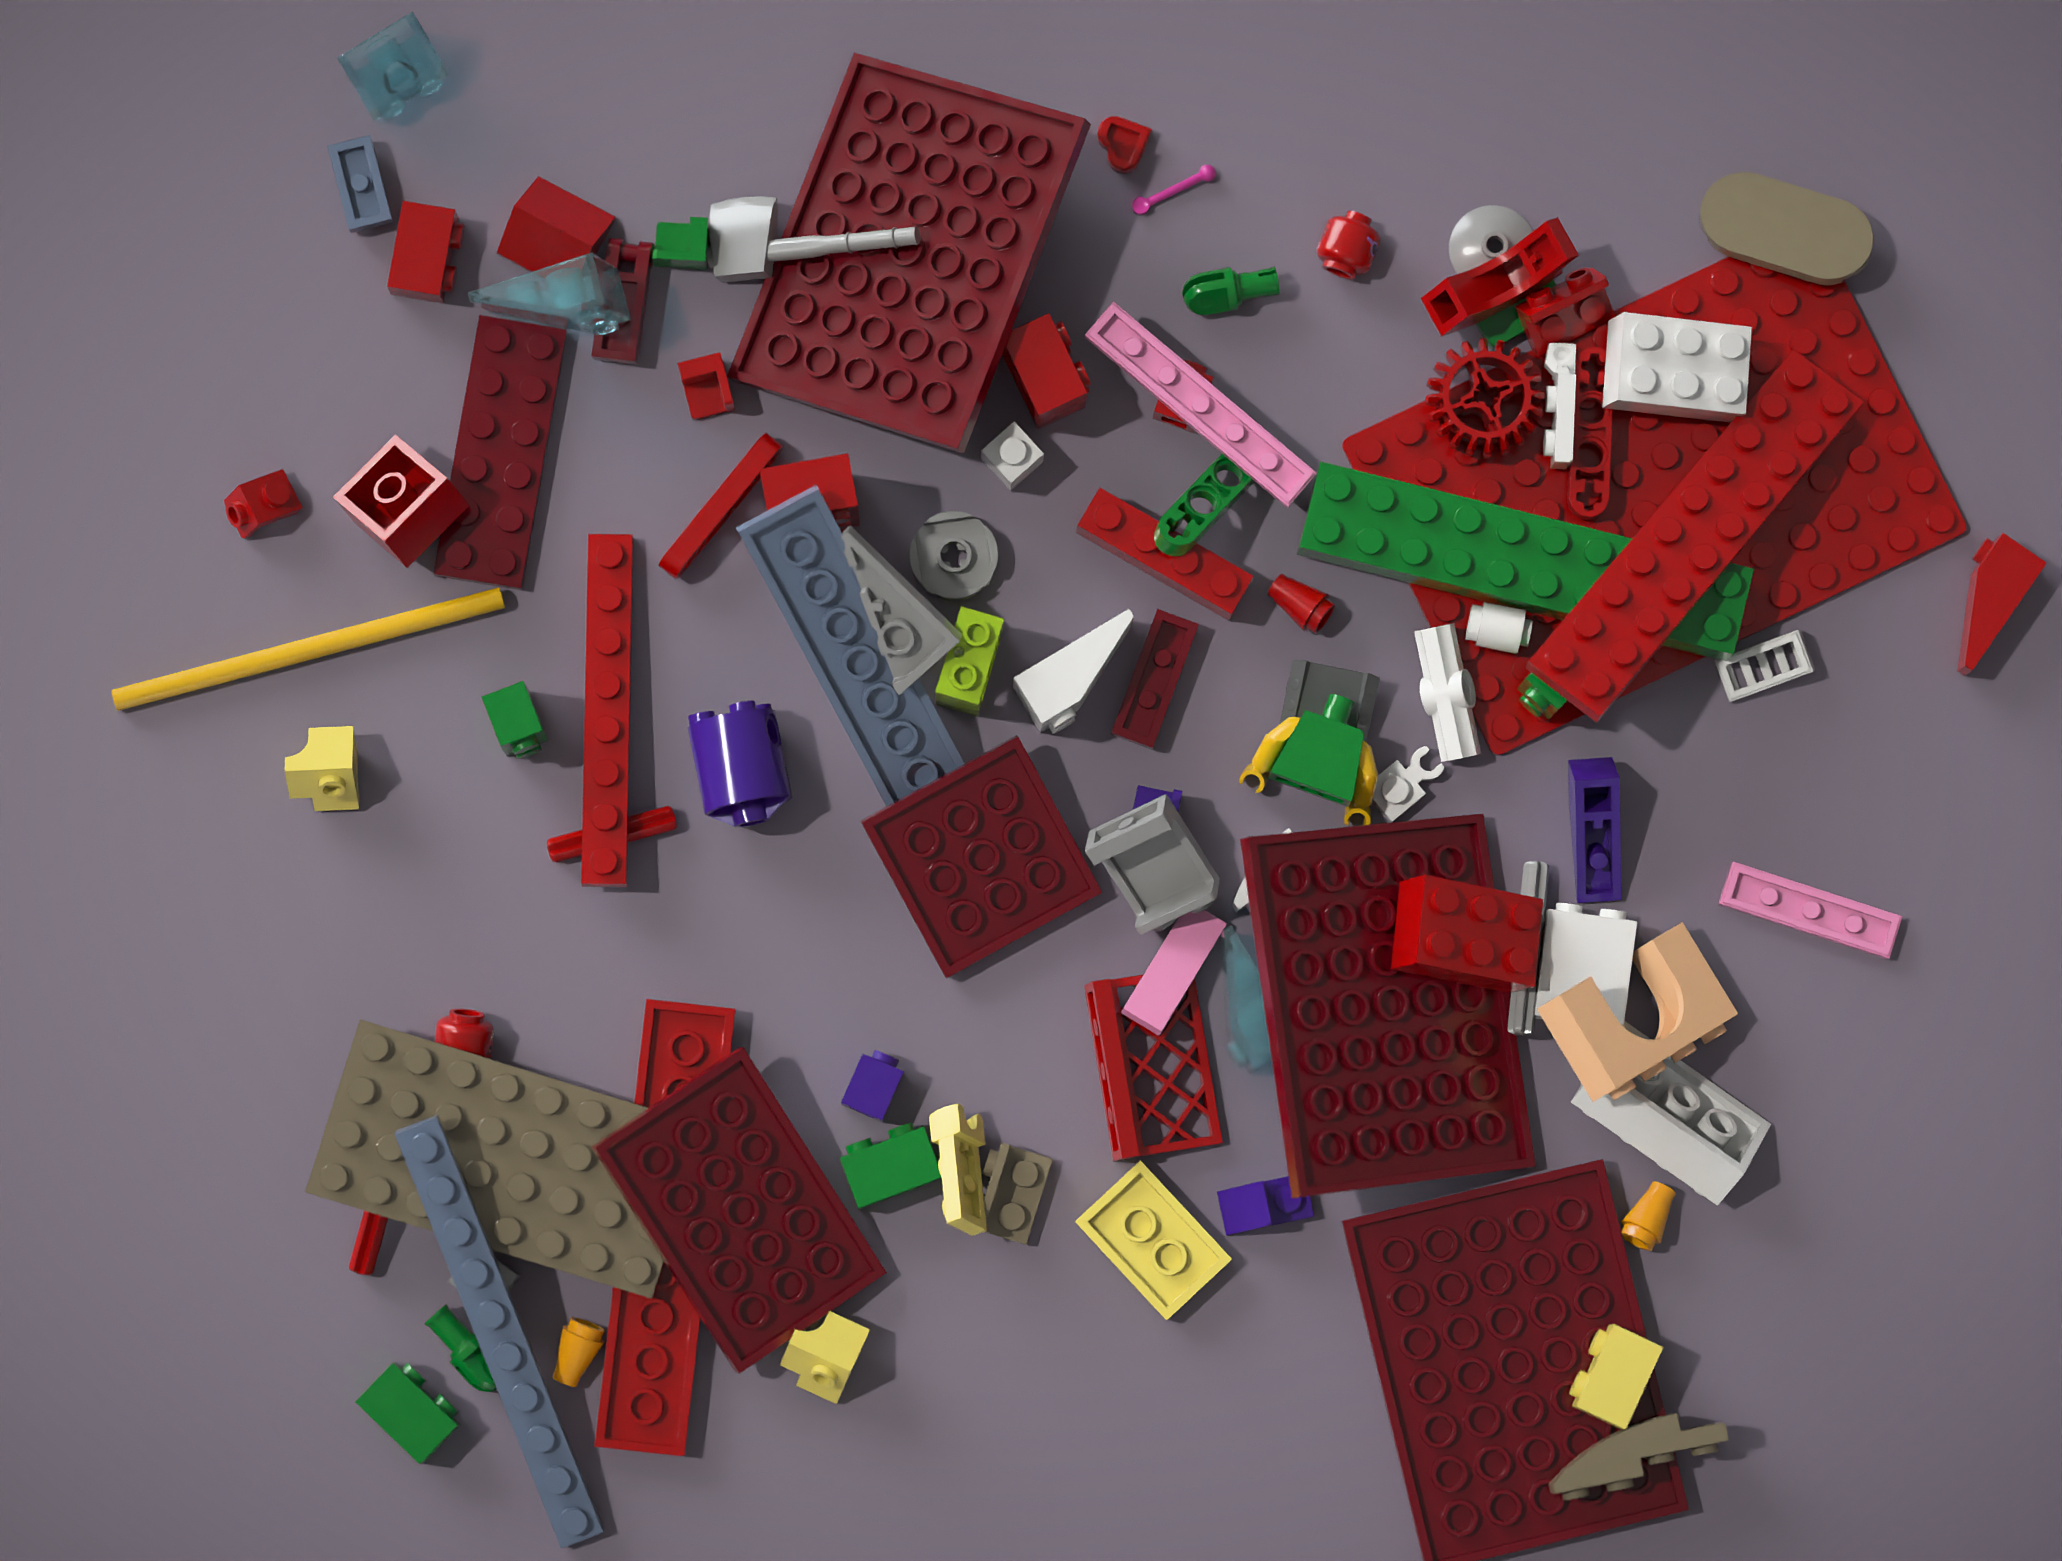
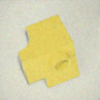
(326, 769)
(825, 1355)

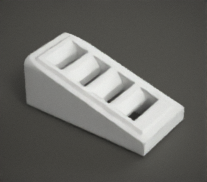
(1799, 649)

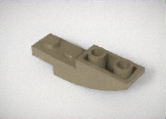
(1617, 1457)

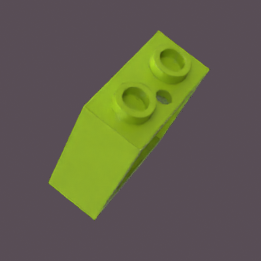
(969, 662)

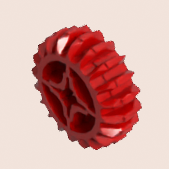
(1491, 418)

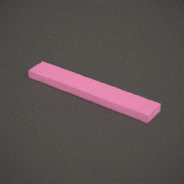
(1200, 405)

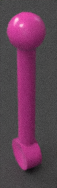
(1141, 205)

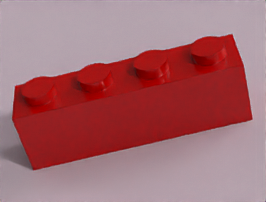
(1195, 574)

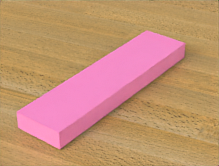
(1810, 910)

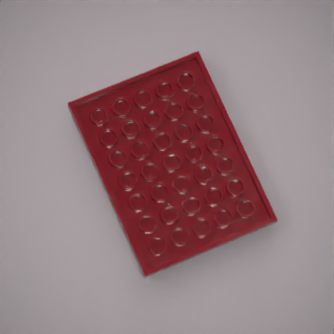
(922, 326)
(1373, 1064)
(1476, 1338)

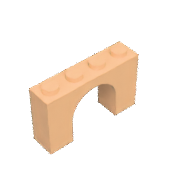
(1607, 1053)

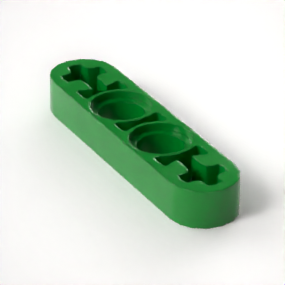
(1206, 487)

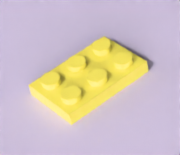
(1153, 1240)

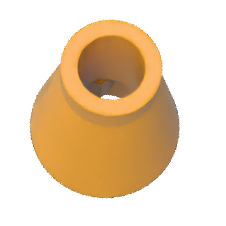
(1647, 1219)
(577, 1349)

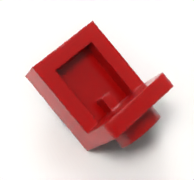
(261, 502)

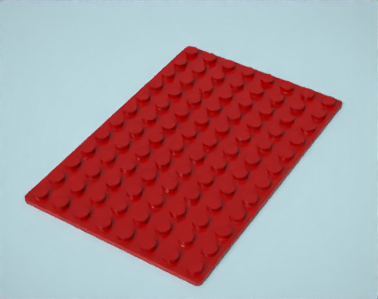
(1850, 517)

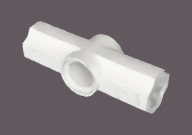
(1447, 692)

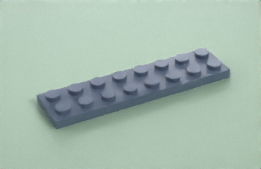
(819, 596)

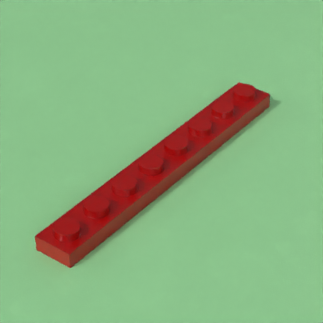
(607, 710)

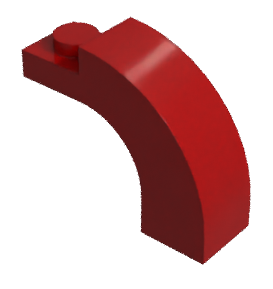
(1501, 281)

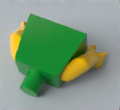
(1320, 758)

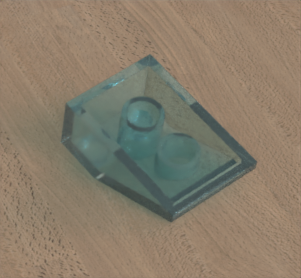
(569, 295)
(1243, 1005)

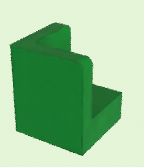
(682, 244)

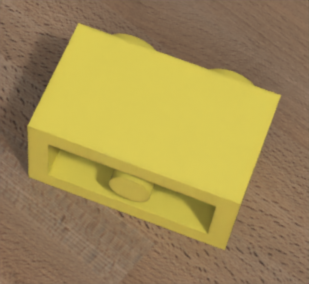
(1615, 1375)

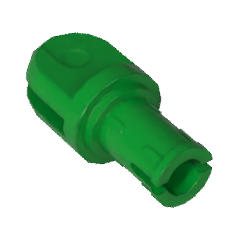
(1225, 289)
(465, 1349)

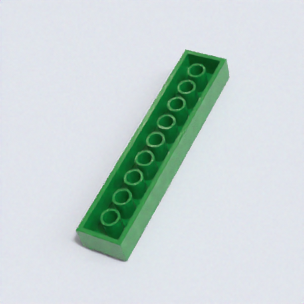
(1489, 552)

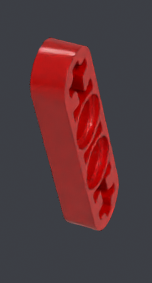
(1595, 433)
(720, 506)

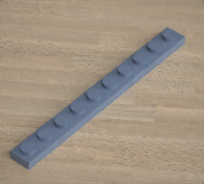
(499, 1331)

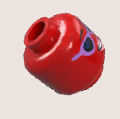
(1348, 245)

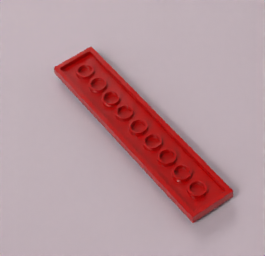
(1694, 536)
(656, 1338)

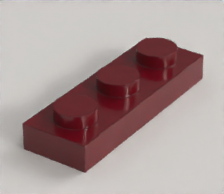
(1154, 679)

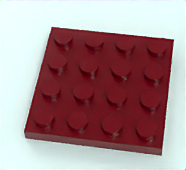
(981, 856)

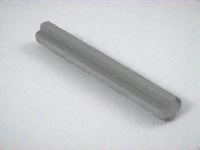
(1522, 1002)

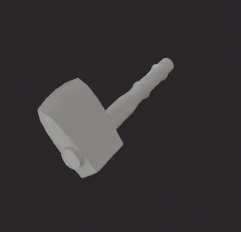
(746, 242)

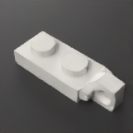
(1560, 402)

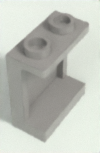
(1155, 864)

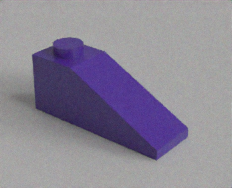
(1595, 828)

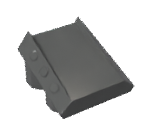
(1313, 682)

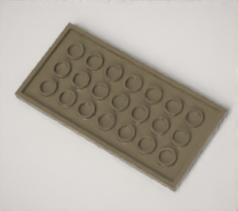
(517, 1144)

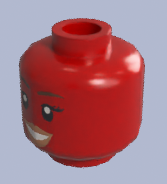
(466, 1031)

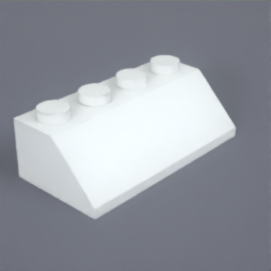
(1683, 1126)

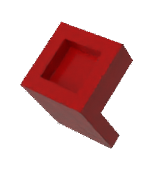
(706, 386)

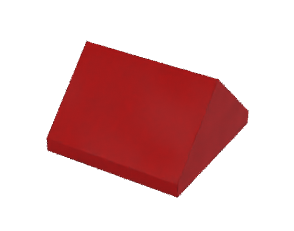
(552, 227)

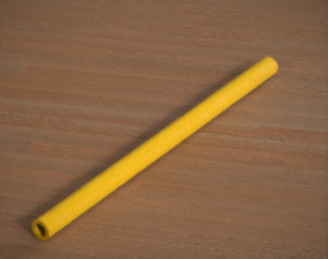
(308, 649)

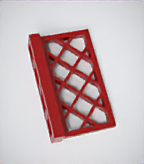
(1117, 1080)

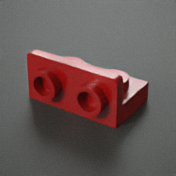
(1565, 309)

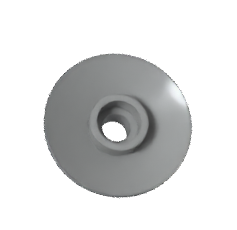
(1478, 226)

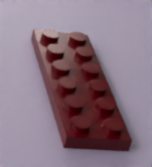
(501, 451)

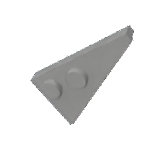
(907, 625)

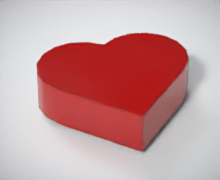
(1124, 142)

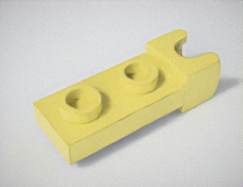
(960, 1167)

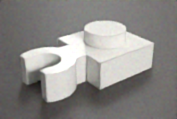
(1399, 788)

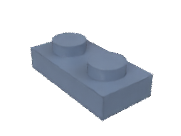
(360, 183)

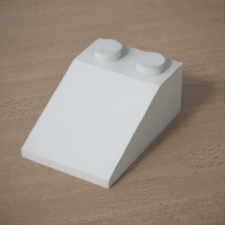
(1063, 681)

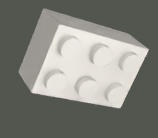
(1676, 367)

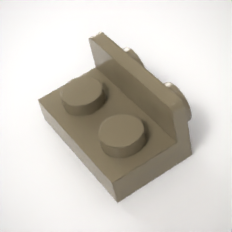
(1013, 1191)

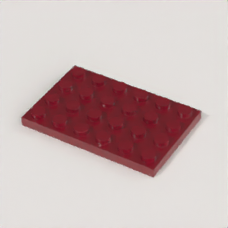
(739, 1209)

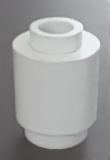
(1498, 627)

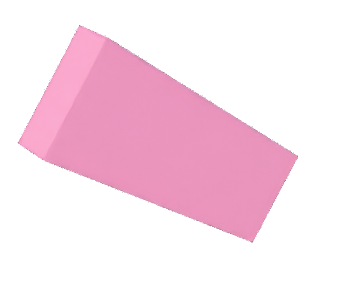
(1173, 970)

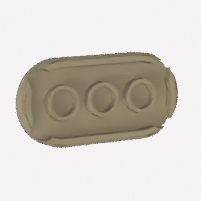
(1786, 228)

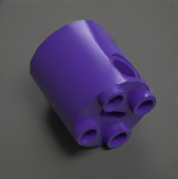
(740, 763)

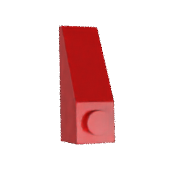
(1994, 591)

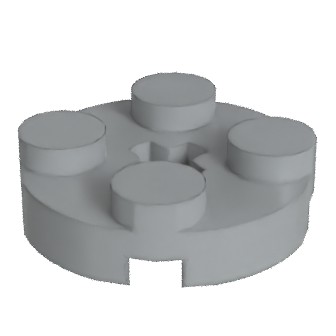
(933, 540)

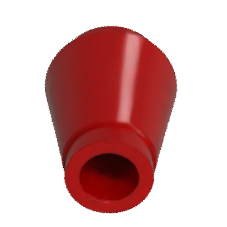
(1302, 603)

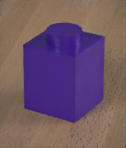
(873, 1085)

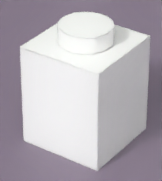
(1012, 456)

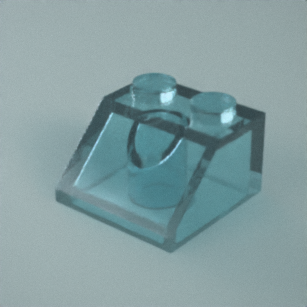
(393, 68)

